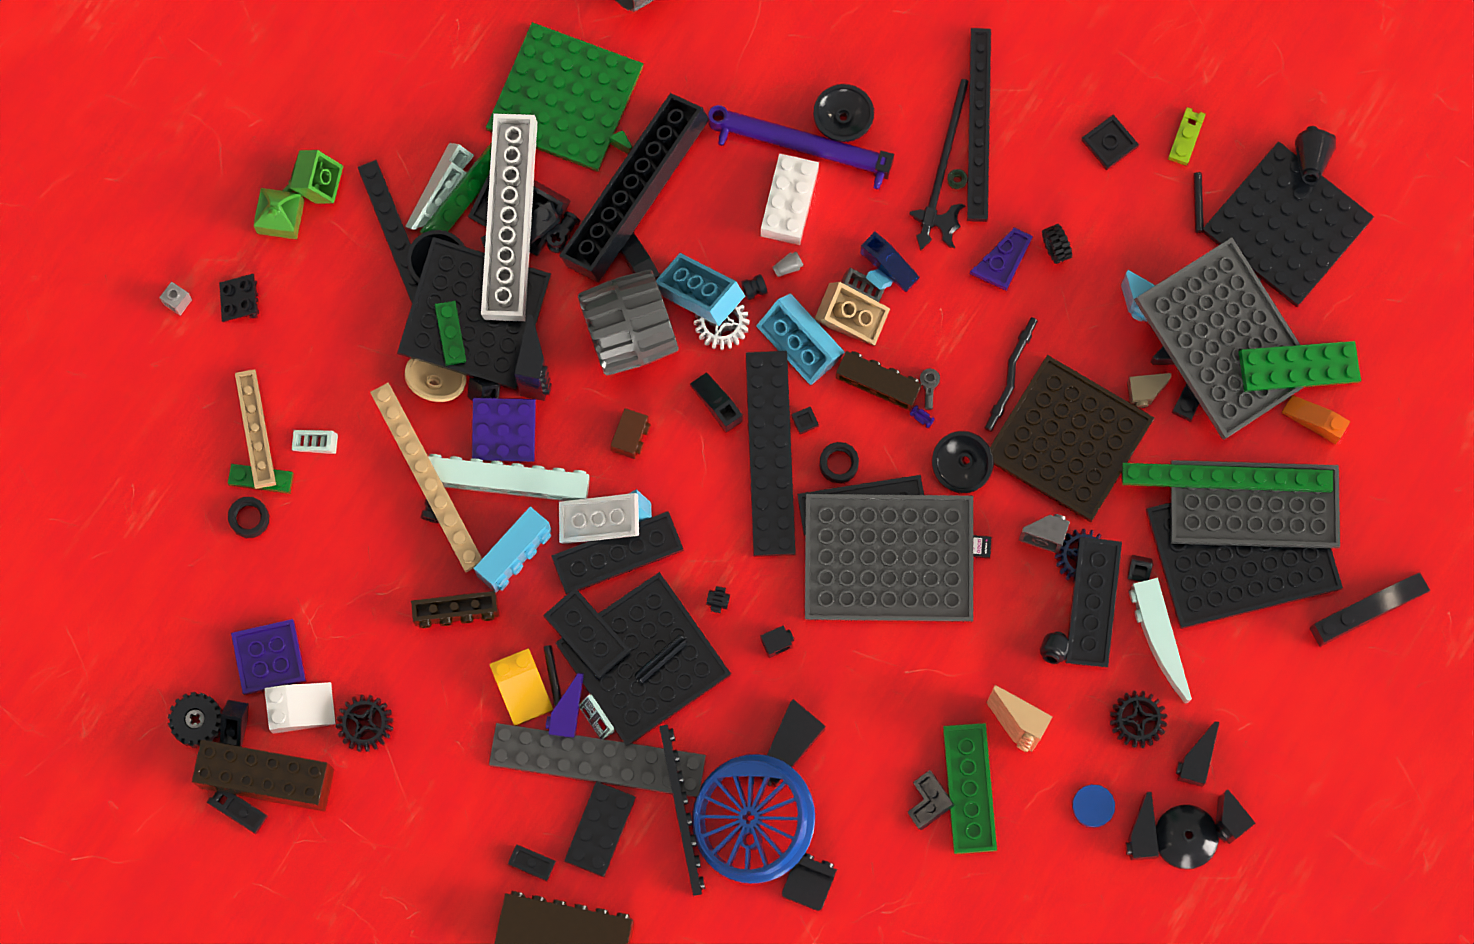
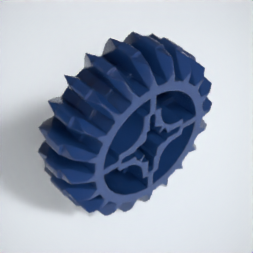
(1064, 551)

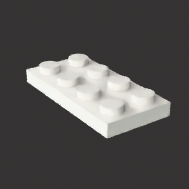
(598, 518)

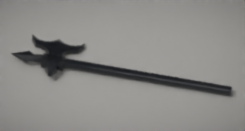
(946, 222)

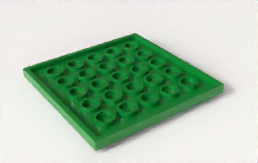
(572, 92)

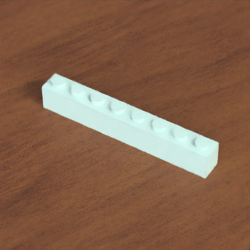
(512, 479)

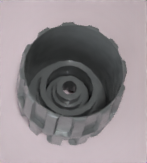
(628, 322)

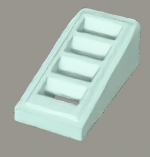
(328, 441)

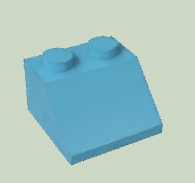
(1132, 288)

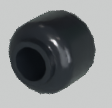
(1054, 647)

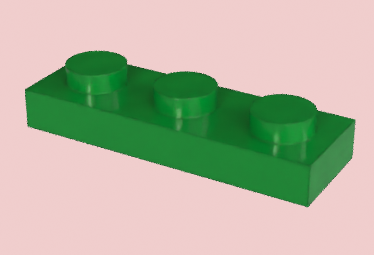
(450, 333)
(242, 477)

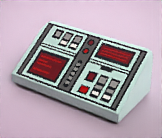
(596, 717)

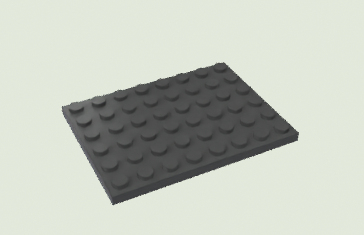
(1204, 321)
(889, 557)

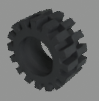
(1057, 243)

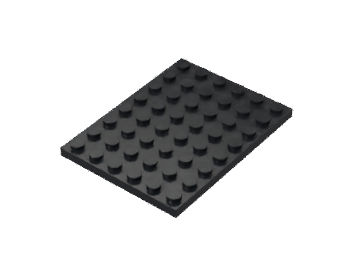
(1234, 580)

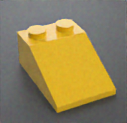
(521, 687)

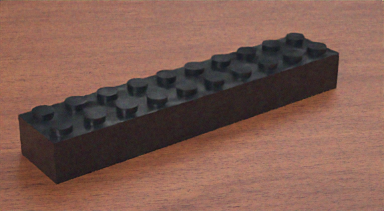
(634, 187)

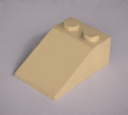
(852, 313)

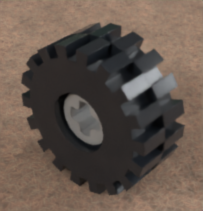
(191, 706)

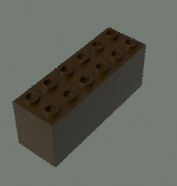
(263, 775)
(544, 922)

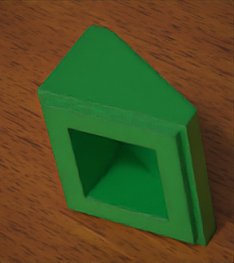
(621, 142)

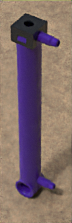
(801, 141)

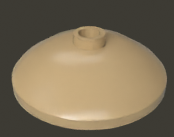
(433, 381)

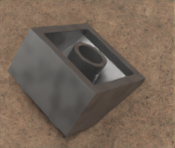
(1046, 533)

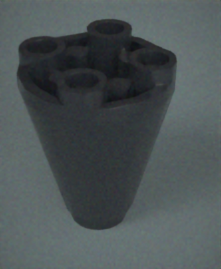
(1314, 151)

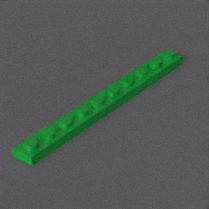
(1227, 477)

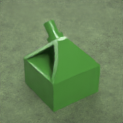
(315, 177)
(278, 213)

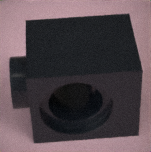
(777, 641)

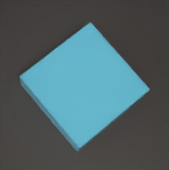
(879, 279)

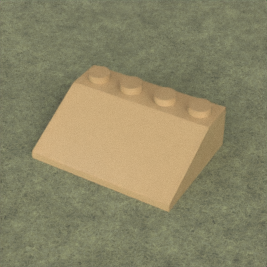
(1020, 719)

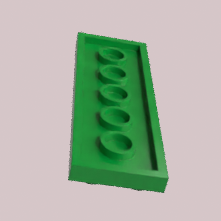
(1299, 366)
(970, 788)

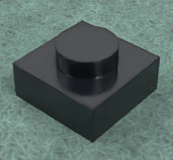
(805, 420)

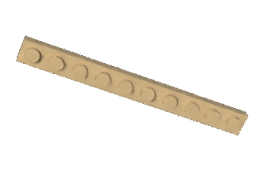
(426, 477)

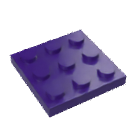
(503, 429)
(268, 656)

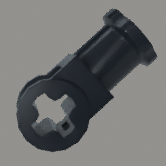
(562, 232)

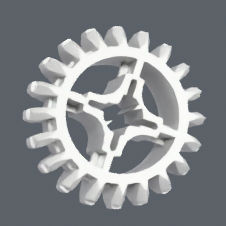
(729, 325)

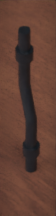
(998, 410)

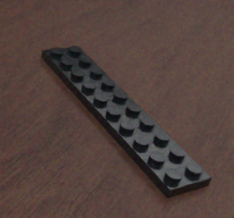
(770, 453)

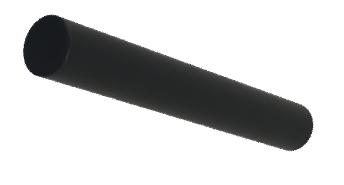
(1198, 195)
(552, 674)

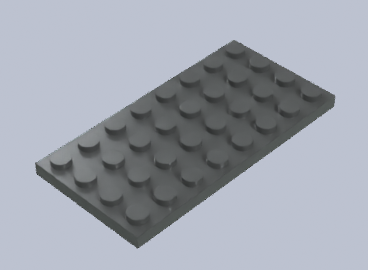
(1256, 516)

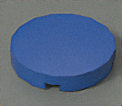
(1093, 806)

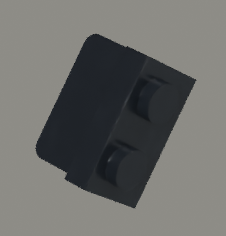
(809, 882)

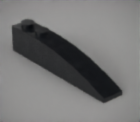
(1369, 609)

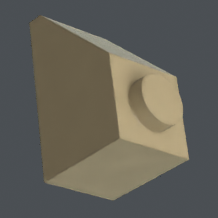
(1146, 388)

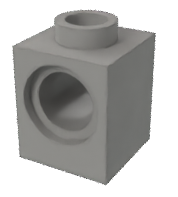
(175, 298)

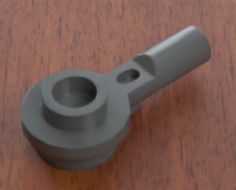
(929, 379)

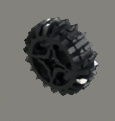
(369, 714)
(1139, 728)

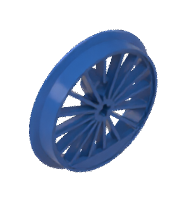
(754, 766)

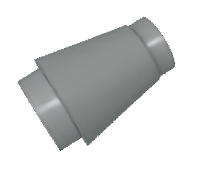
(788, 264)

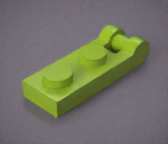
(1186, 137)

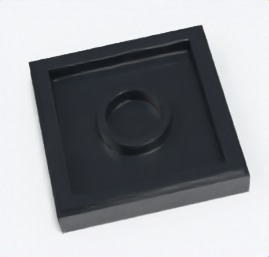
(1110, 142)

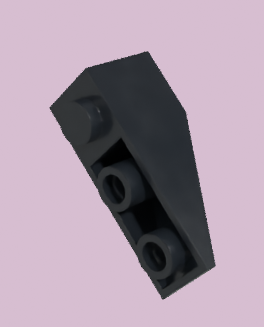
(717, 402)

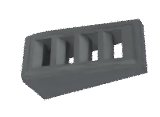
(857, 276)

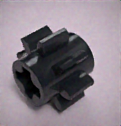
(718, 599)

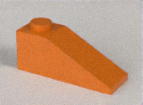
(1316, 418)

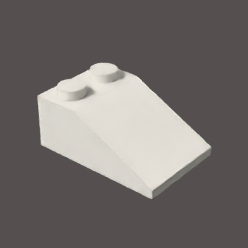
(299, 707)

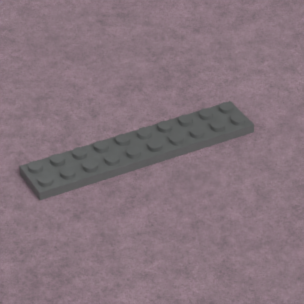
(592, 759)

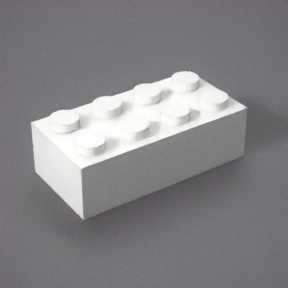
(789, 199)

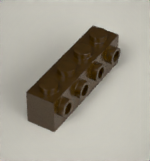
(878, 380)
(455, 608)

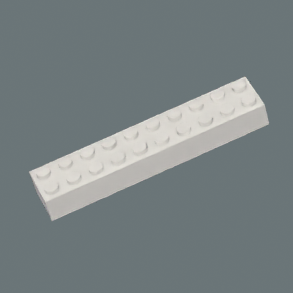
(509, 217)

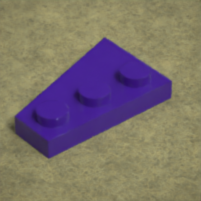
(1003, 261)

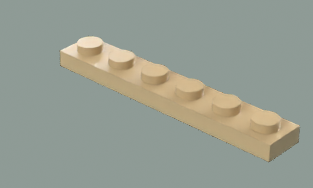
(255, 429)

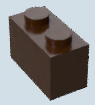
(630, 433)

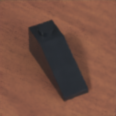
(637, 257)
(1196, 763)
(1143, 838)

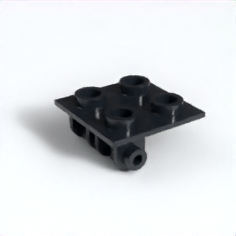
(239, 298)

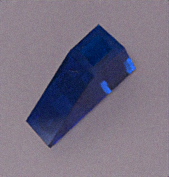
(889, 261)

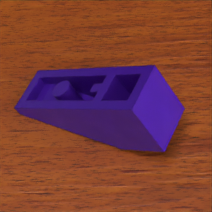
(565, 714)

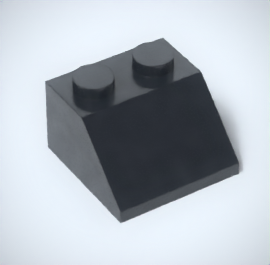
(1231, 818)

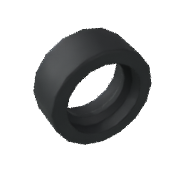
(837, 478)
(248, 501)

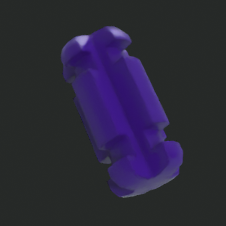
(922, 416)

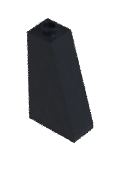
(794, 736)

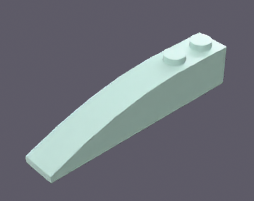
(1159, 634)

